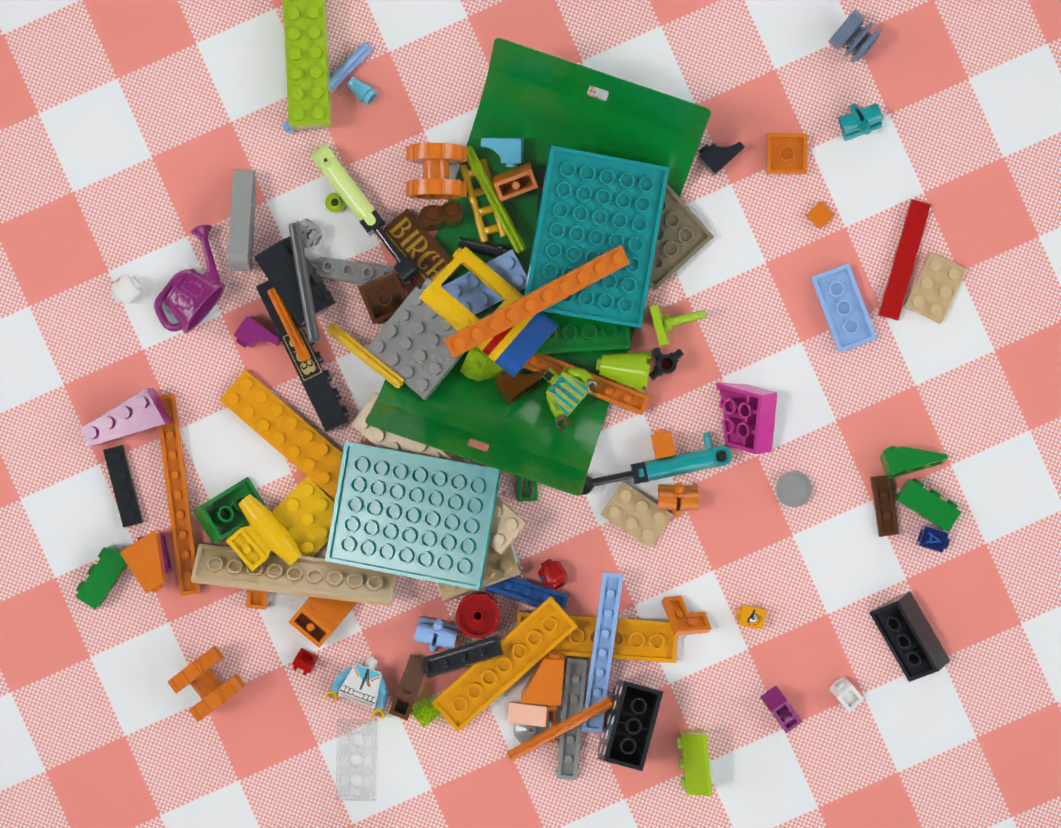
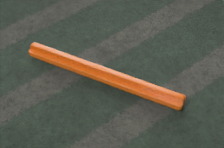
(560, 728)

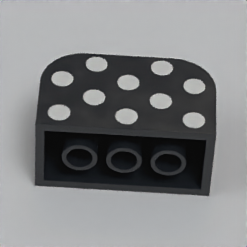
(629, 725)

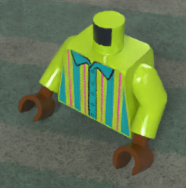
(567, 391)

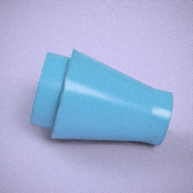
(363, 91)

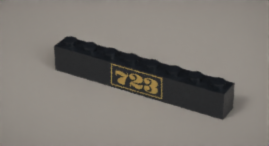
(311, 372)

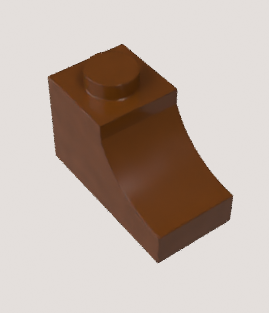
(515, 388)

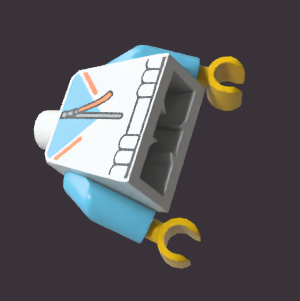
(362, 686)

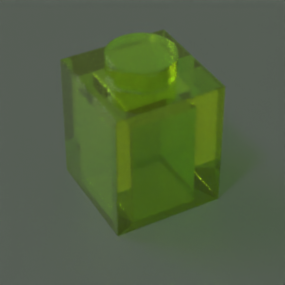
(425, 712)

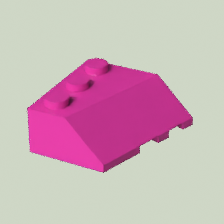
(748, 417)

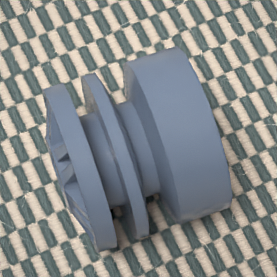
(855, 36)

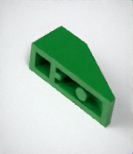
(907, 460)

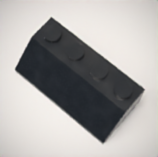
(280, 270)
(910, 636)

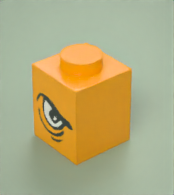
(750, 616)

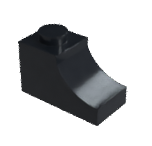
(716, 157)

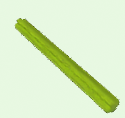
(494, 200)

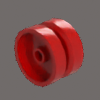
(475, 603)

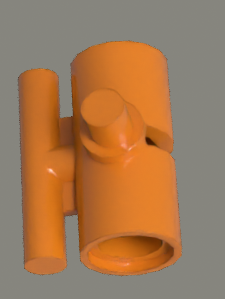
(678, 498)

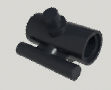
(672, 357)

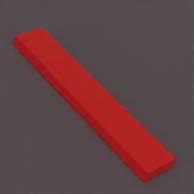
(904, 259)

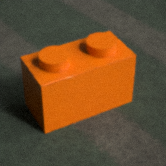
(515, 181)

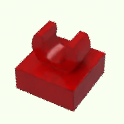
(305, 660)

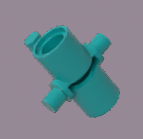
(860, 121)

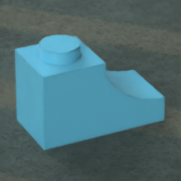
(508, 149)

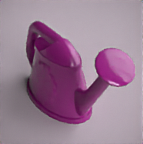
(190, 293)

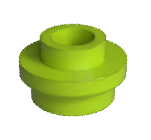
(334, 209)

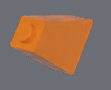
(147, 562)
(546, 681)

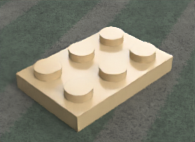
(935, 288)
(636, 514)

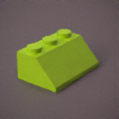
(480, 366)
(695, 762)

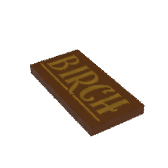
(411, 240)

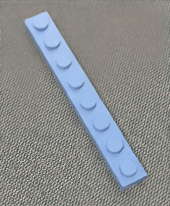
(603, 646)

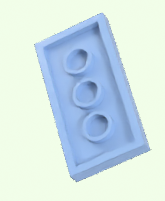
(476, 294)
(843, 308)

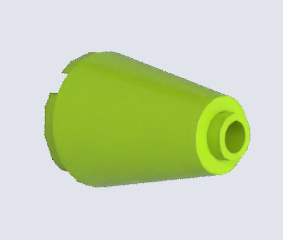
(626, 368)

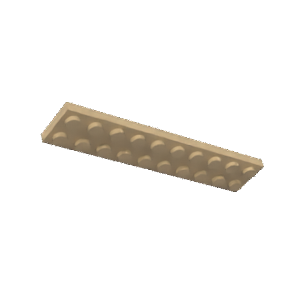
(506, 521)
(305, 577)

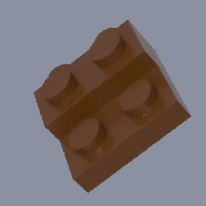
(382, 297)

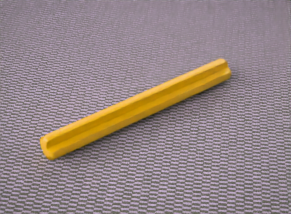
(366, 356)

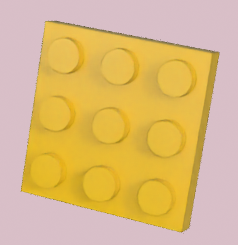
(306, 516)

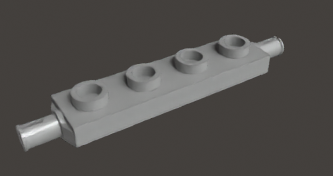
(351, 271)

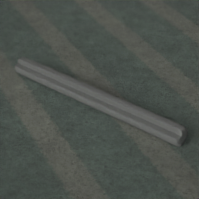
(304, 283)

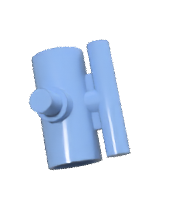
(436, 633)

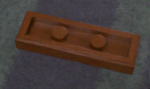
(884, 506)

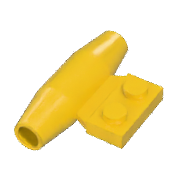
(264, 534)

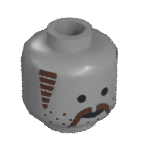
(310, 233)

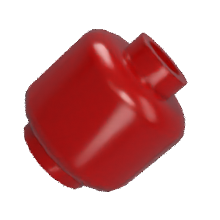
(552, 574)

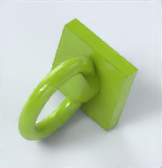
(665, 324)

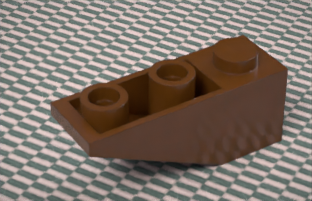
(408, 688)

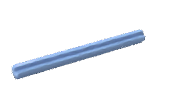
(342, 72)

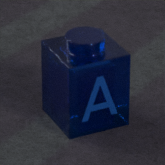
(933, 539)

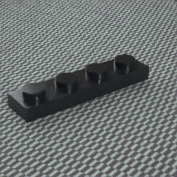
(123, 486)
(463, 656)

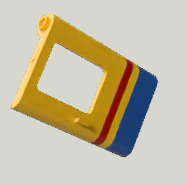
(509, 348)

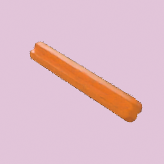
(289, 325)

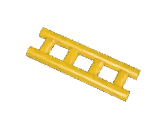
(479, 212)

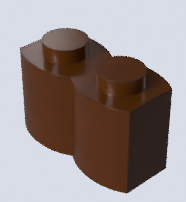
(435, 216)

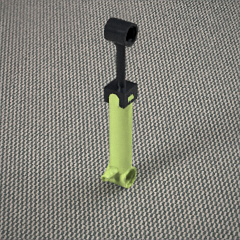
(360, 207)

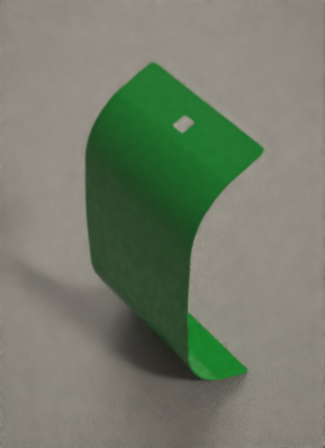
(547, 105)

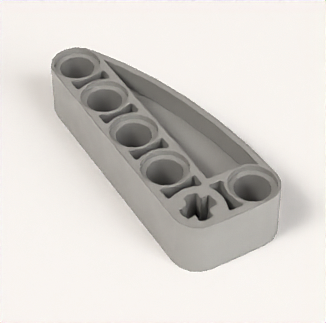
(241, 221)

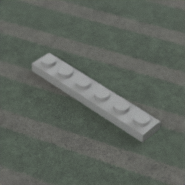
(572, 704)

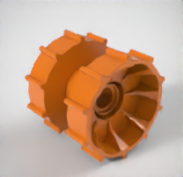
(436, 163)
(206, 683)

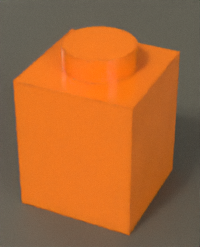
(662, 443)

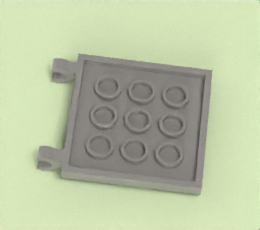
(415, 344)

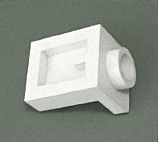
(846, 694)

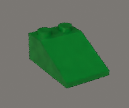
(222, 514)

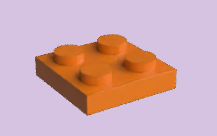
(786, 153)

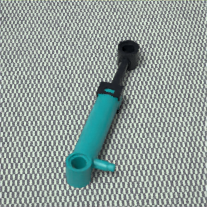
(667, 466)

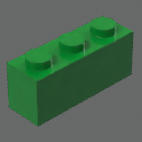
(928, 504)
(101, 577)

